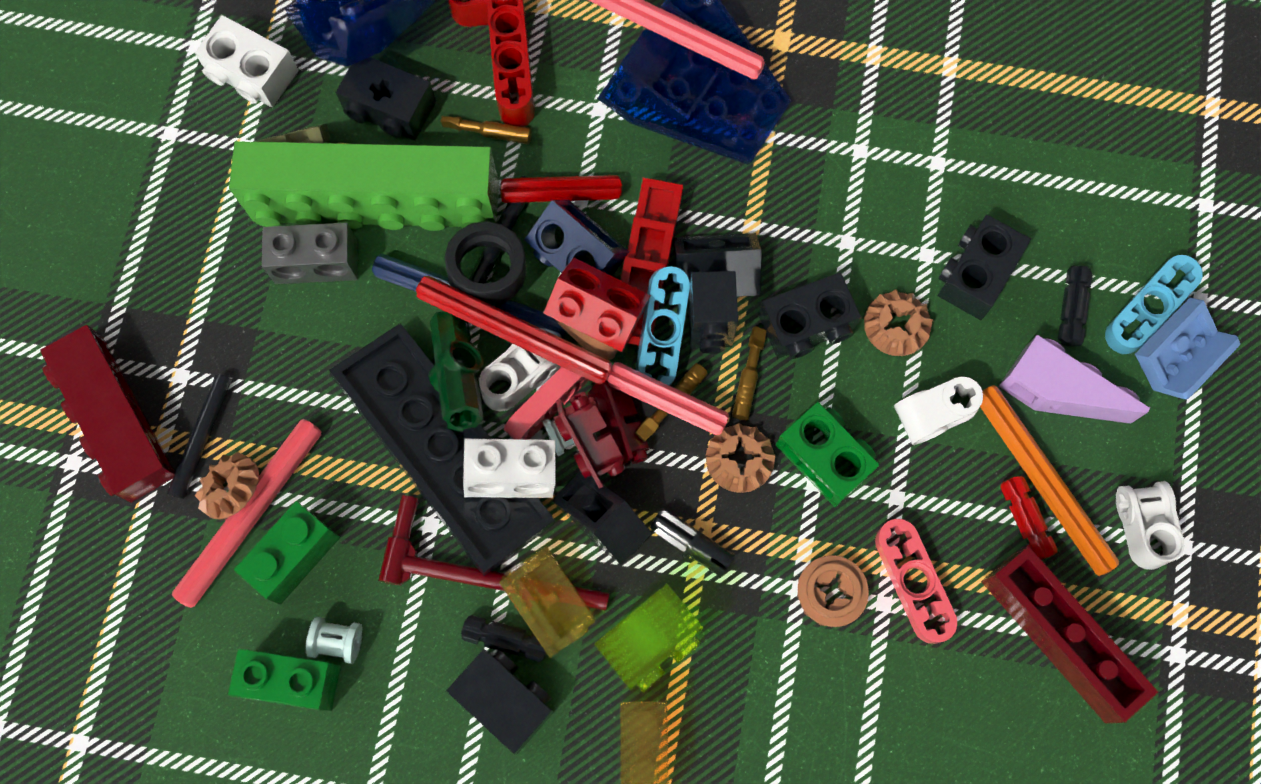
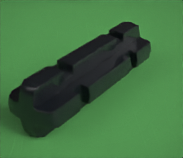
(1075, 306)
(502, 637)

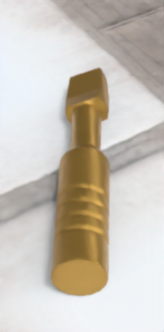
(489, 129)
(749, 376)
(686, 385)

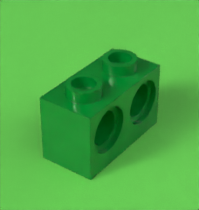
(817, 461)
(284, 680)

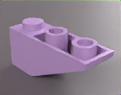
(1059, 384)

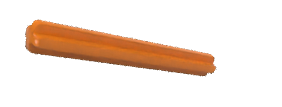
(1048, 482)

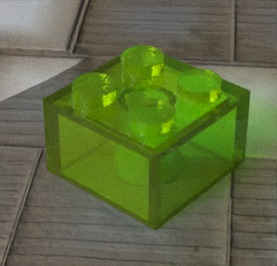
(649, 639)

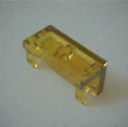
(547, 601)

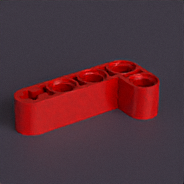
(505, 50)

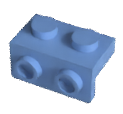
(1185, 351)

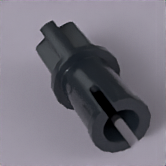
(692, 542)

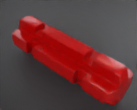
(1028, 517)

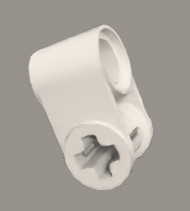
(520, 369)
(932, 410)
(1146, 515)

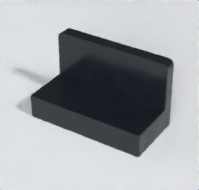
(722, 253)

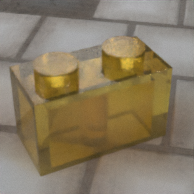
(644, 742)

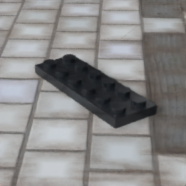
(395, 398)

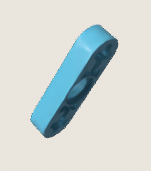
(679, 297)
(1171, 300)

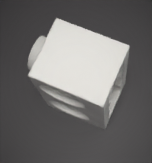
(249, 57)
(509, 468)

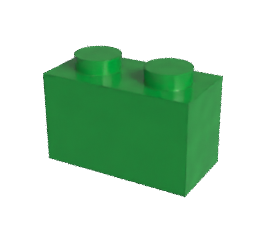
(287, 553)

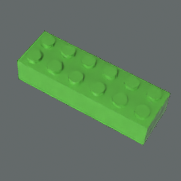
(365, 184)

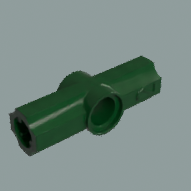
(456, 371)

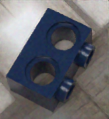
(580, 237)

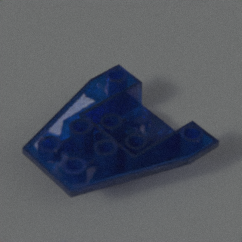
(353, 28)
(692, 95)

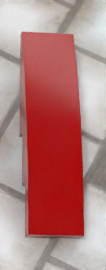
(651, 239)

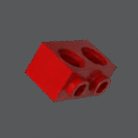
(596, 304)

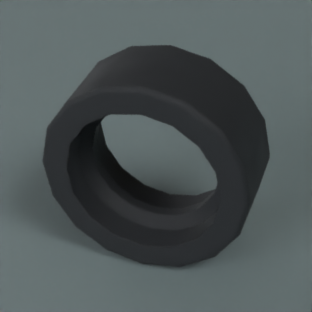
(480, 235)

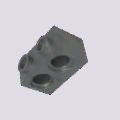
(310, 253)

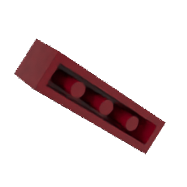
(107, 414)
(1069, 637)

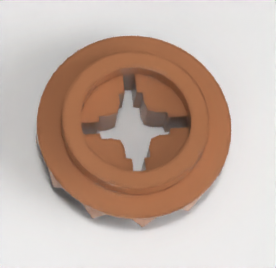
(896, 341)
(726, 472)
(242, 481)
(851, 583)

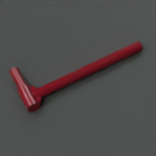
(401, 562)

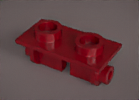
(614, 407)
(595, 454)

